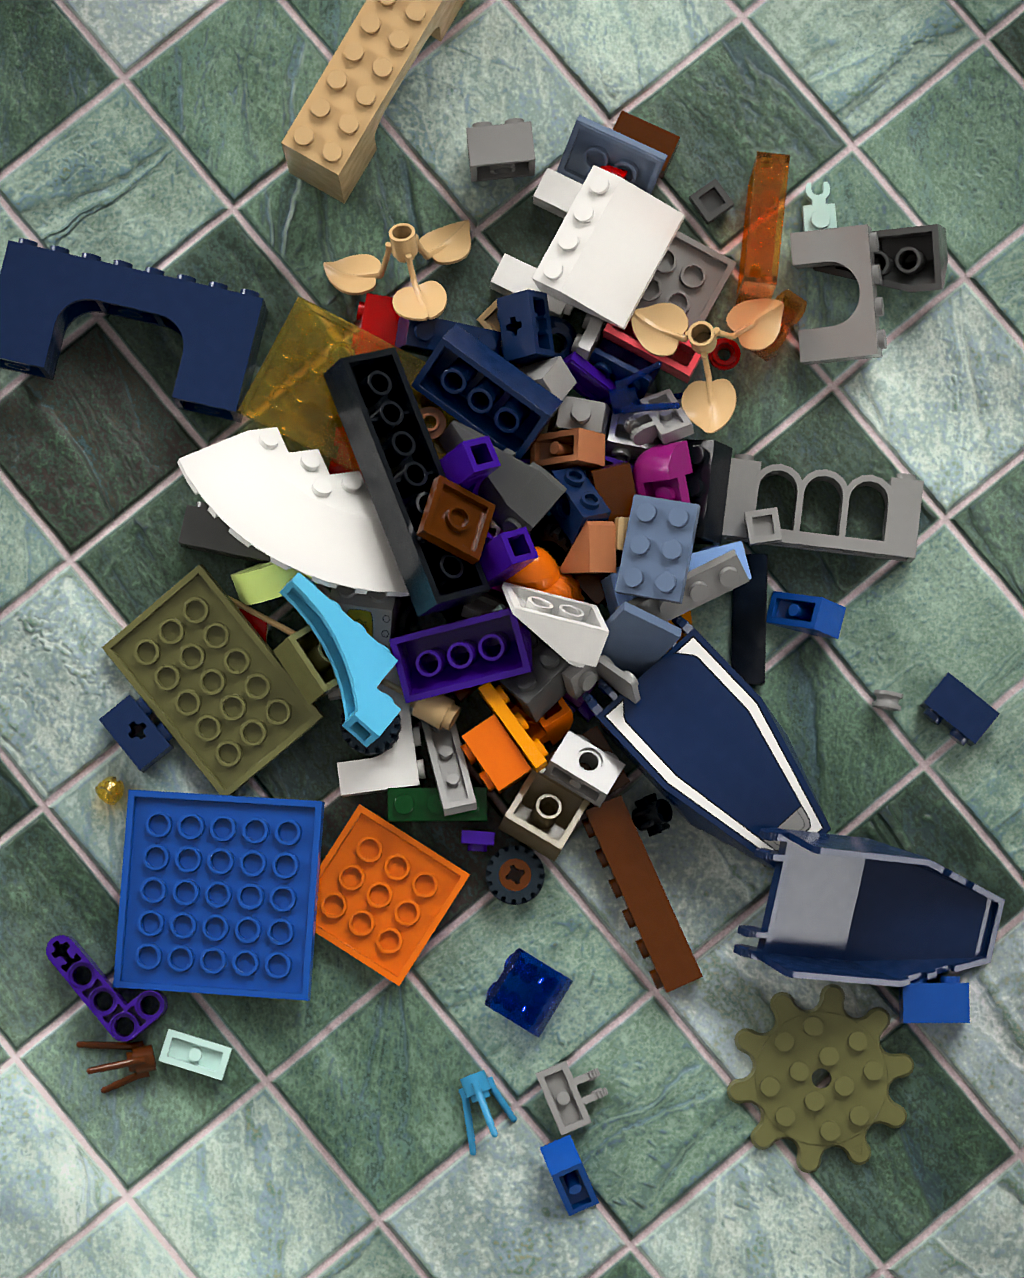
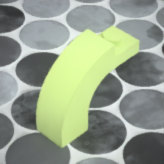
(262, 582)

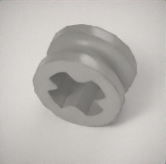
(887, 700)

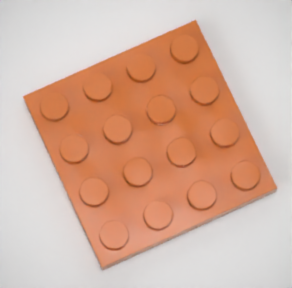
(383, 894)

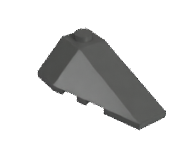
(908, 259)
(517, 489)

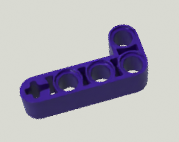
(100, 983)

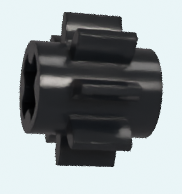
(652, 814)

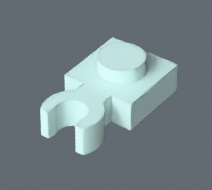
(818, 214)

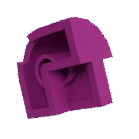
(662, 471)

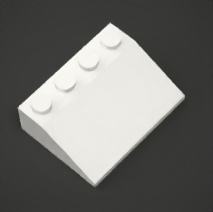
(608, 248)

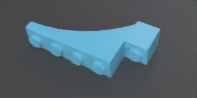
(355, 658)

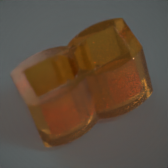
(793, 312)

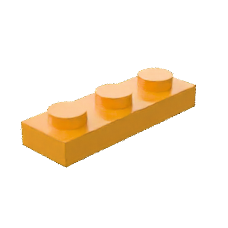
(514, 725)

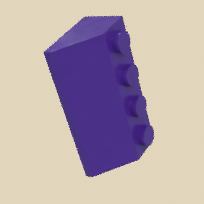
(462, 654)

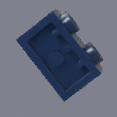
(620, 363)

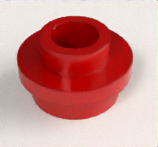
(734, 350)

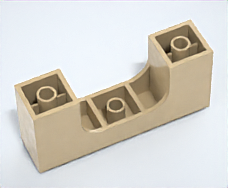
(339, 121)

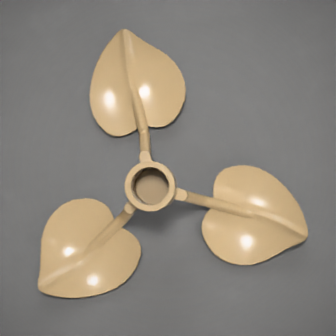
(418, 303)
(663, 326)

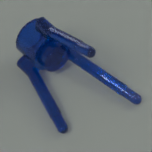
(625, 399)

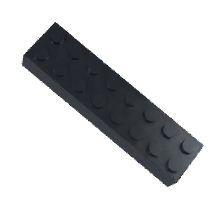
(399, 472)

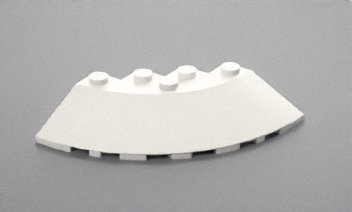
(296, 510)

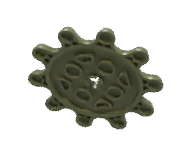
(784, 1070)

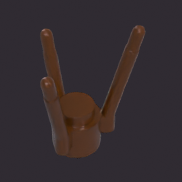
(139, 1060)

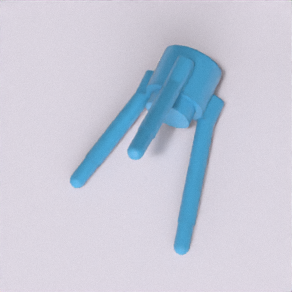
(477, 1089)

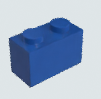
(935, 1001)

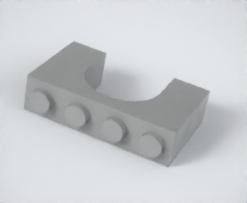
(861, 333)

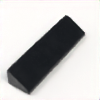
(749, 623)

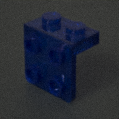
(527, 992)

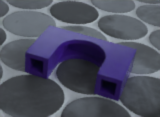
(508, 551)

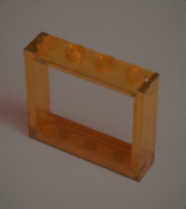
(762, 227)

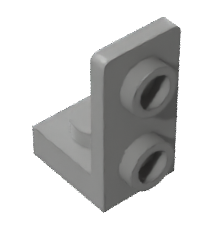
(582, 679)

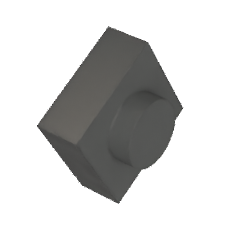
(711, 201)

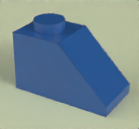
(806, 614)
(569, 1175)

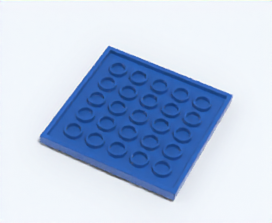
(219, 894)

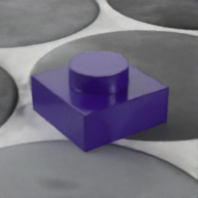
(477, 840)

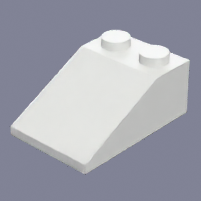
(565, 624)

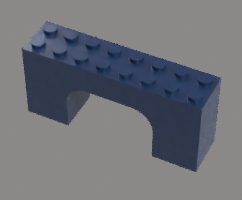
(51, 288)

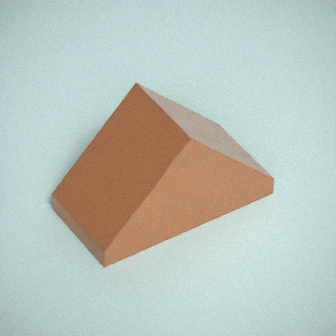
(593, 550)

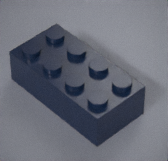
(486, 392)

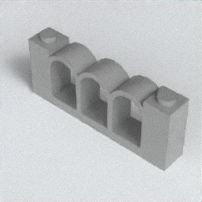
(900, 522)

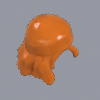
(545, 576)

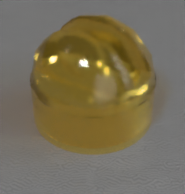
(110, 790)

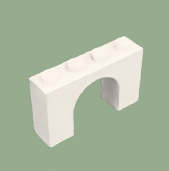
(555, 195)
(393, 768)

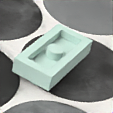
(195, 1054)

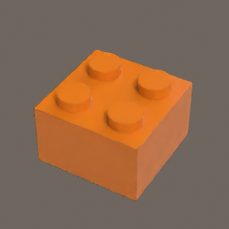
(495, 754)

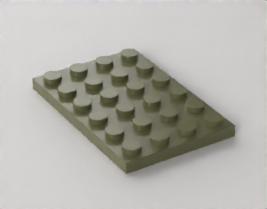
(212, 681)

